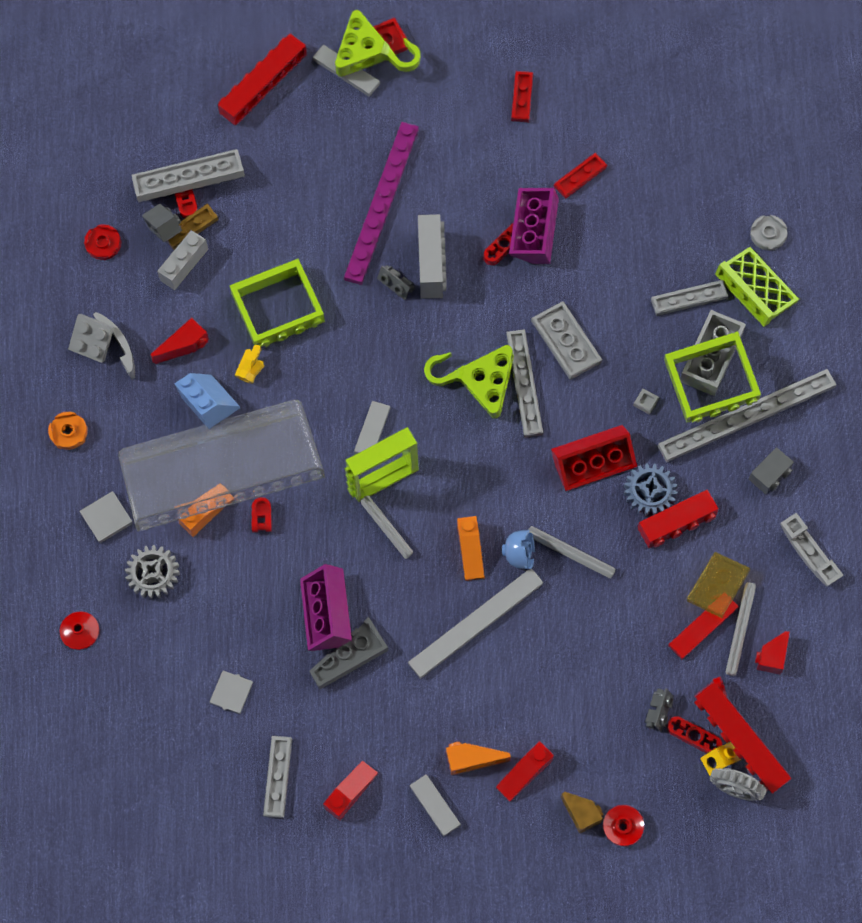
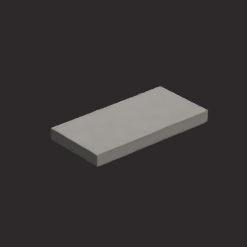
(566, 340)

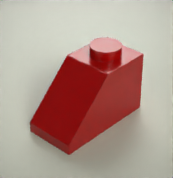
(773, 654)

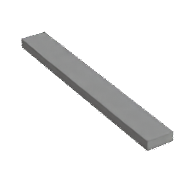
(475, 623)

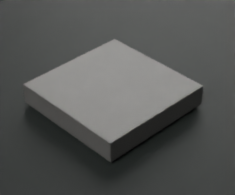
(106, 517)

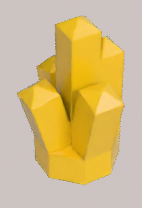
(249, 365)

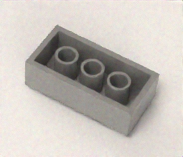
(432, 256)
(708, 370)

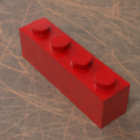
(678, 518)

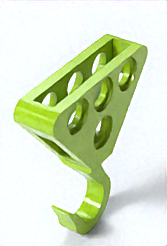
(361, 57)
(467, 374)

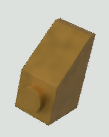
(582, 811)

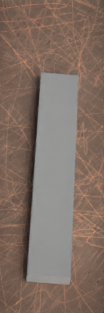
(525, 384)

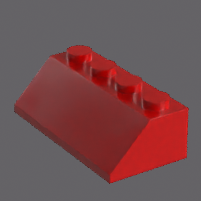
(594, 457)

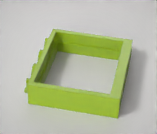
(266, 279)
(702, 349)
(398, 443)

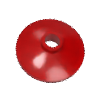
(83, 638)
(628, 816)

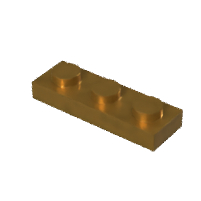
(196, 222)

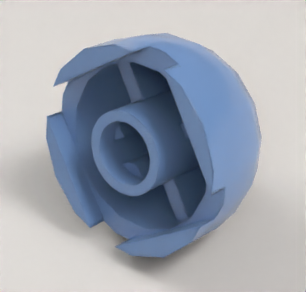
(519, 549)

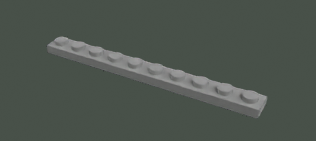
(746, 415)

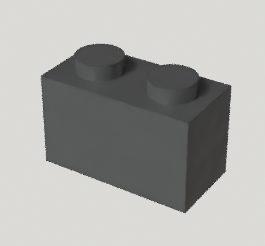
(162, 222)
(771, 471)

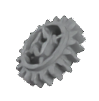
(148, 578)
(737, 784)

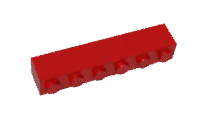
(262, 79)
(742, 736)

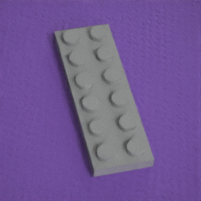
(187, 175)

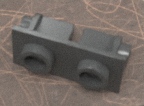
(390, 278)
(662, 701)

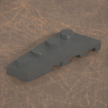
(364, 647)

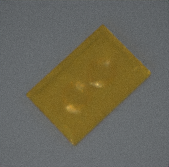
(718, 584)

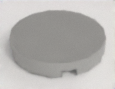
(768, 232)

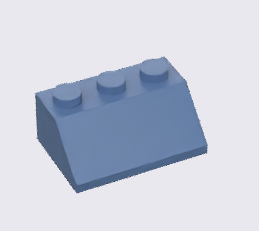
(206, 398)

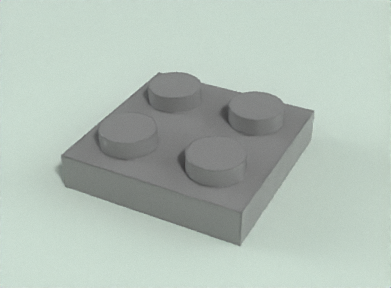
(91, 338)

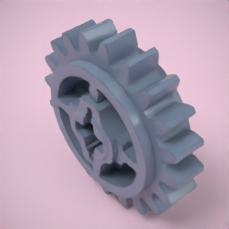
(643, 489)

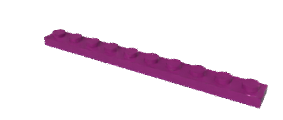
(381, 203)

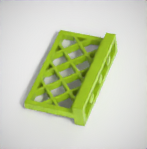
(746, 293)

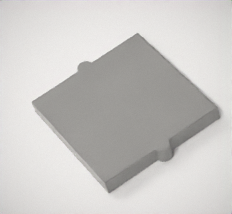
(231, 692)

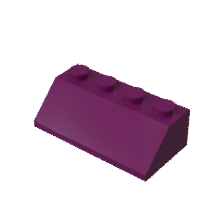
(534, 225)
(325, 608)

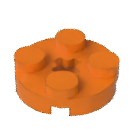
(72, 440)

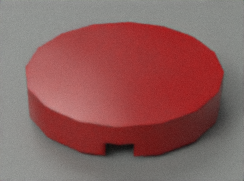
(102, 242)

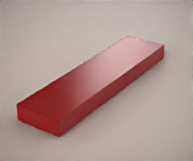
(698, 631)

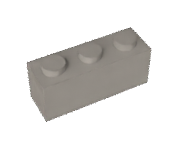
(182, 260)

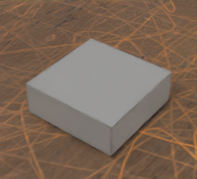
(646, 401)

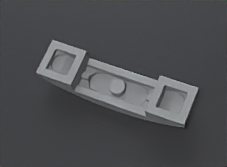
(127, 360)
(809, 551)

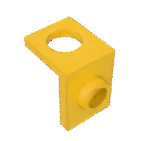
(723, 755)

